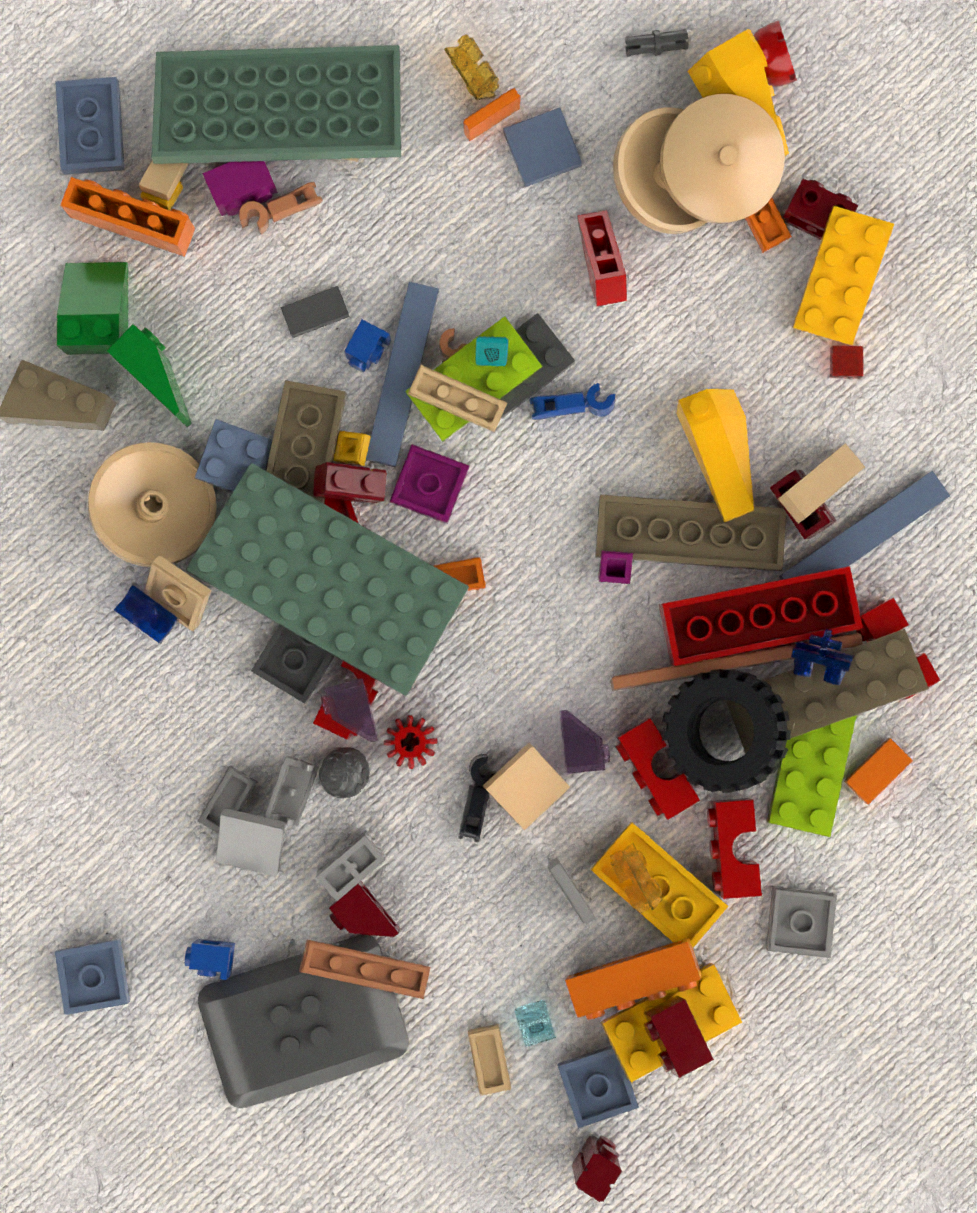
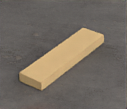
(821, 483)

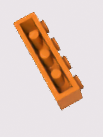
(128, 216)
(633, 978)

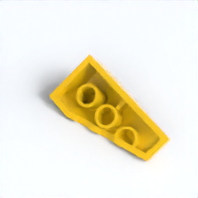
(738, 70)
(720, 444)

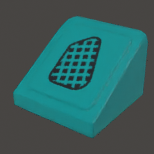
(491, 351)

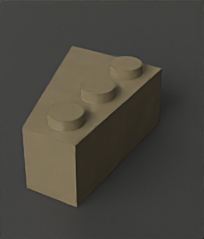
(53, 400)

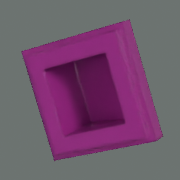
(615, 567)

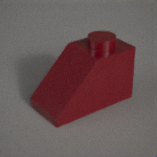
(362, 914)

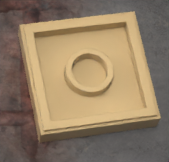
(177, 592)
(526, 786)

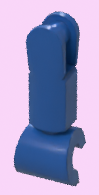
(572, 403)

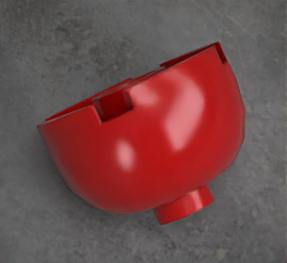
(779, 64)

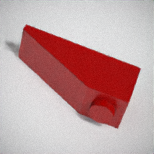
(602, 258)

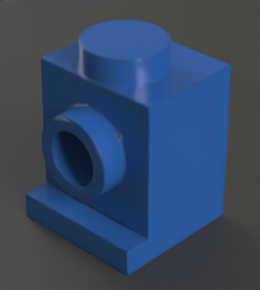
(366, 346)
(211, 957)

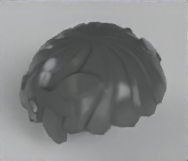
(344, 772)

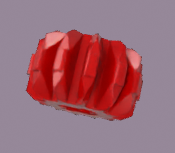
(403, 734)

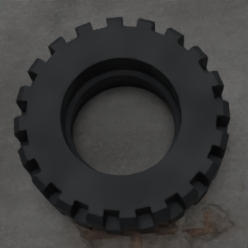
(685, 740)

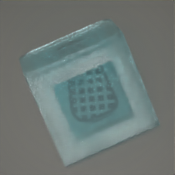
(534, 1023)

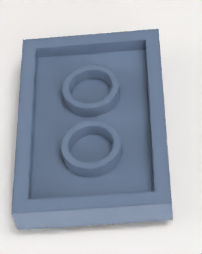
(89, 125)

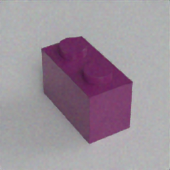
(239, 183)

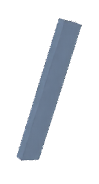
(401, 371)
(873, 528)

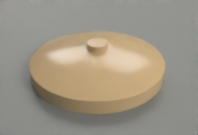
(722, 158)
(640, 176)
(151, 504)

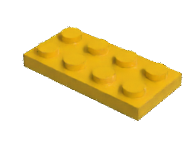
(842, 275)
(686, 904)
(708, 1004)

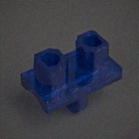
(146, 614)
(807, 655)

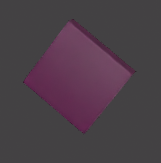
(429, 484)

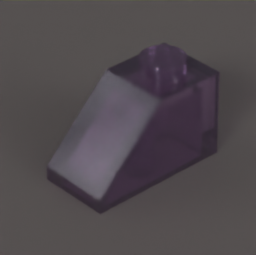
(351, 708)
(581, 746)

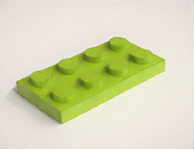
(489, 379)
(812, 779)

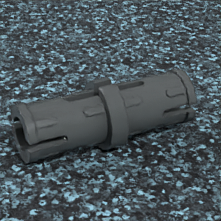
(656, 42)

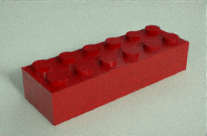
(760, 616)

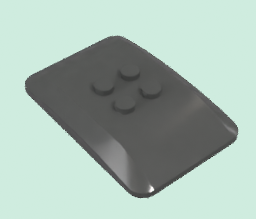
(297, 1030)

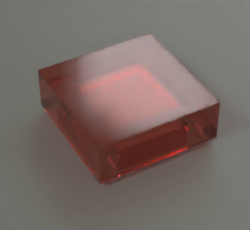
(846, 362)

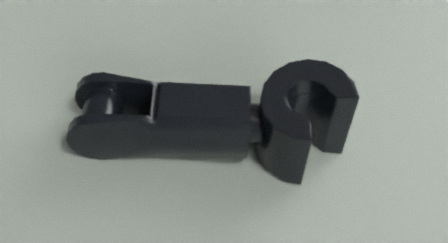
(476, 799)

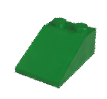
(92, 307)
(144, 359)

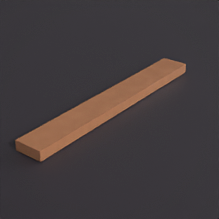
(726, 663)

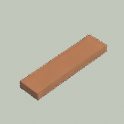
(364, 969)

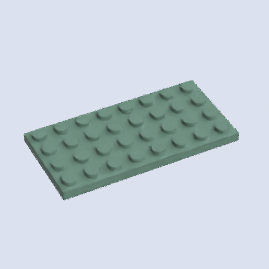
(277, 104)
(328, 579)

